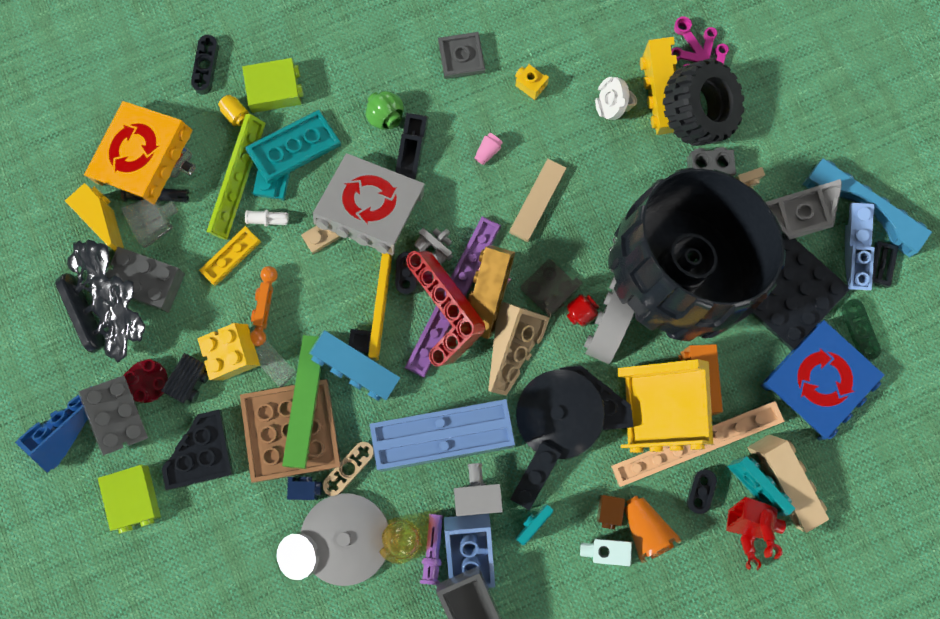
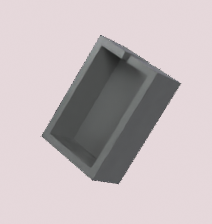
(153, 280)
(112, 415)
(467, 597)

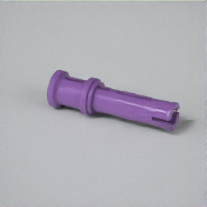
(432, 561)

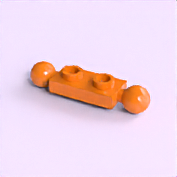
(263, 297)

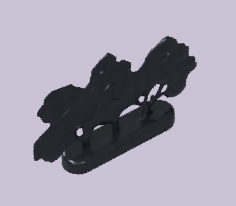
(109, 302)

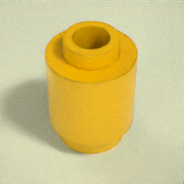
(232, 110)

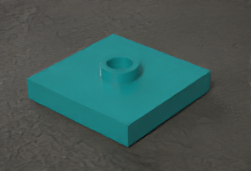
(533, 523)

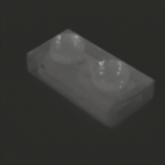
(274, 364)

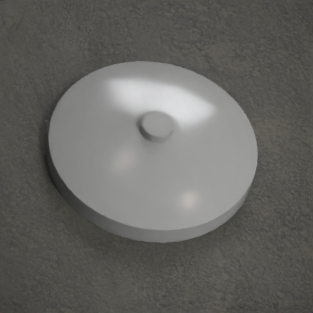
(347, 538)

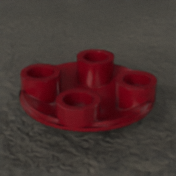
(146, 380)

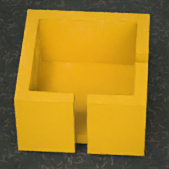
(228, 351)

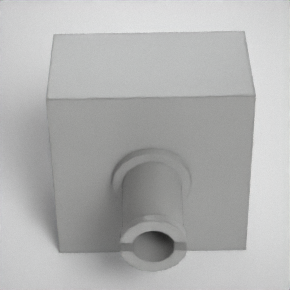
(477, 497)

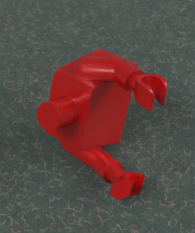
(755, 521)

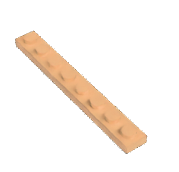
(723, 434)

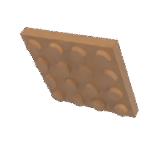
(266, 428)

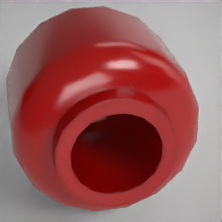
(582, 310)

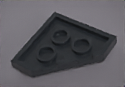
(617, 410)
(200, 453)

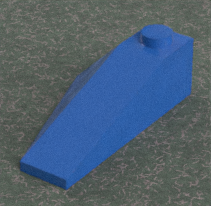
(52, 440)

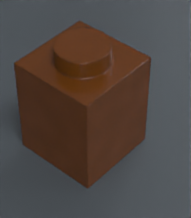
(610, 511)

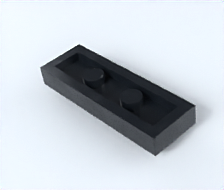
(535, 475)

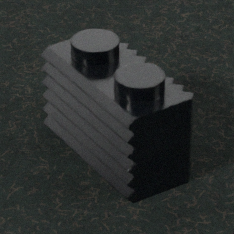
(186, 380)

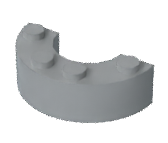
(610, 328)

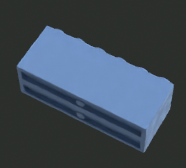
(442, 435)

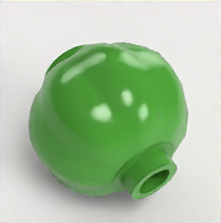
(384, 110)

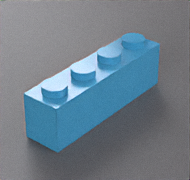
(354, 365)

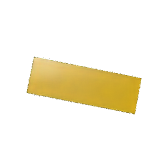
(230, 256)

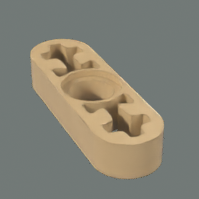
(341, 485)

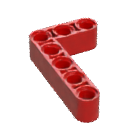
(448, 306)

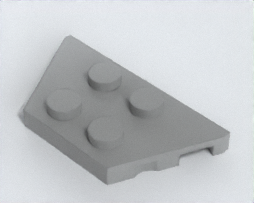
(807, 210)

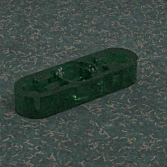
(861, 312)

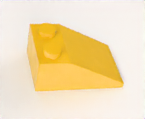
(97, 214)

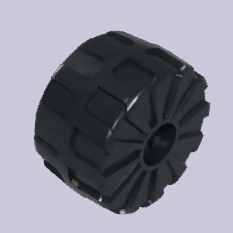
(696, 254)

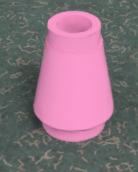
(489, 147)

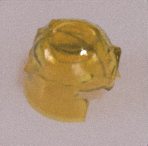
(400, 541)

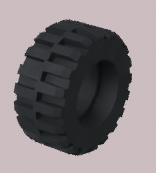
(722, 99)

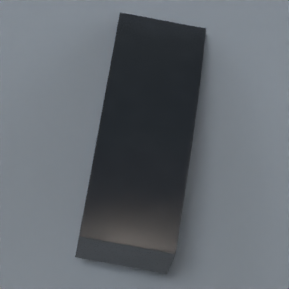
(411, 145)

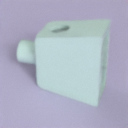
(619, 553)

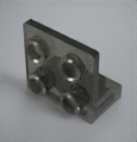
(550, 287)

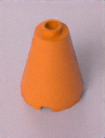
(649, 530)

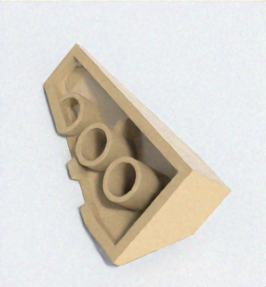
(514, 338)

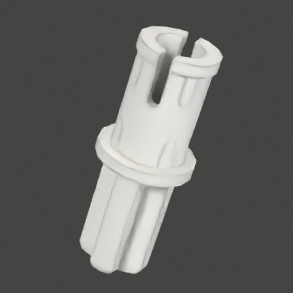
(266, 218)

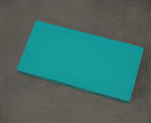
(293, 146)

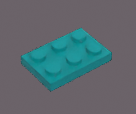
(761, 485)

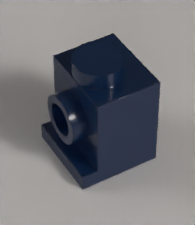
(303, 489)

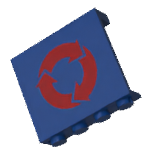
(824, 380)

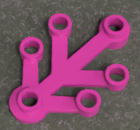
(699, 53)

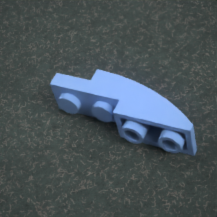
(858, 249)

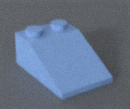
(469, 545)

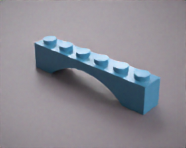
(901, 228)

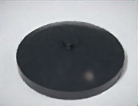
(562, 412)

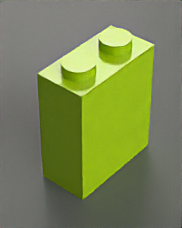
(272, 85)
(129, 498)

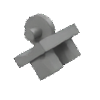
(426, 239)

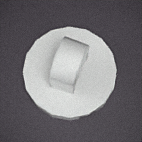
(614, 98)

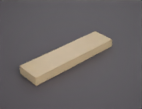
(537, 200)

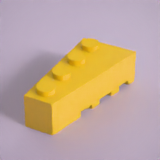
(658, 67)

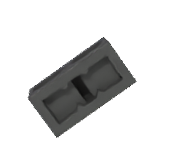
(710, 159)

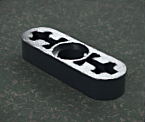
(201, 55)

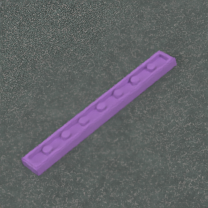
(463, 278)

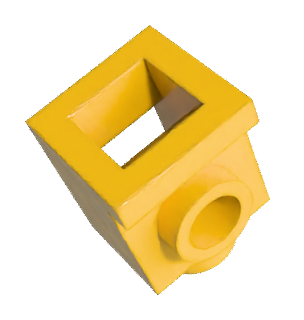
(531, 87)

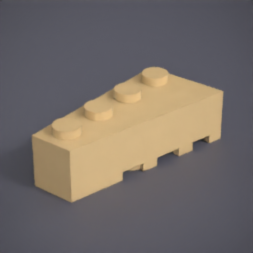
(788, 473)

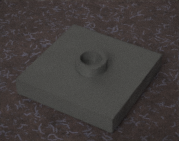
(461, 55)

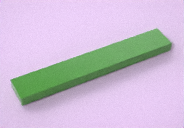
(302, 407)

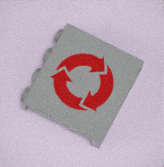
(367, 203)

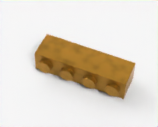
(491, 285)

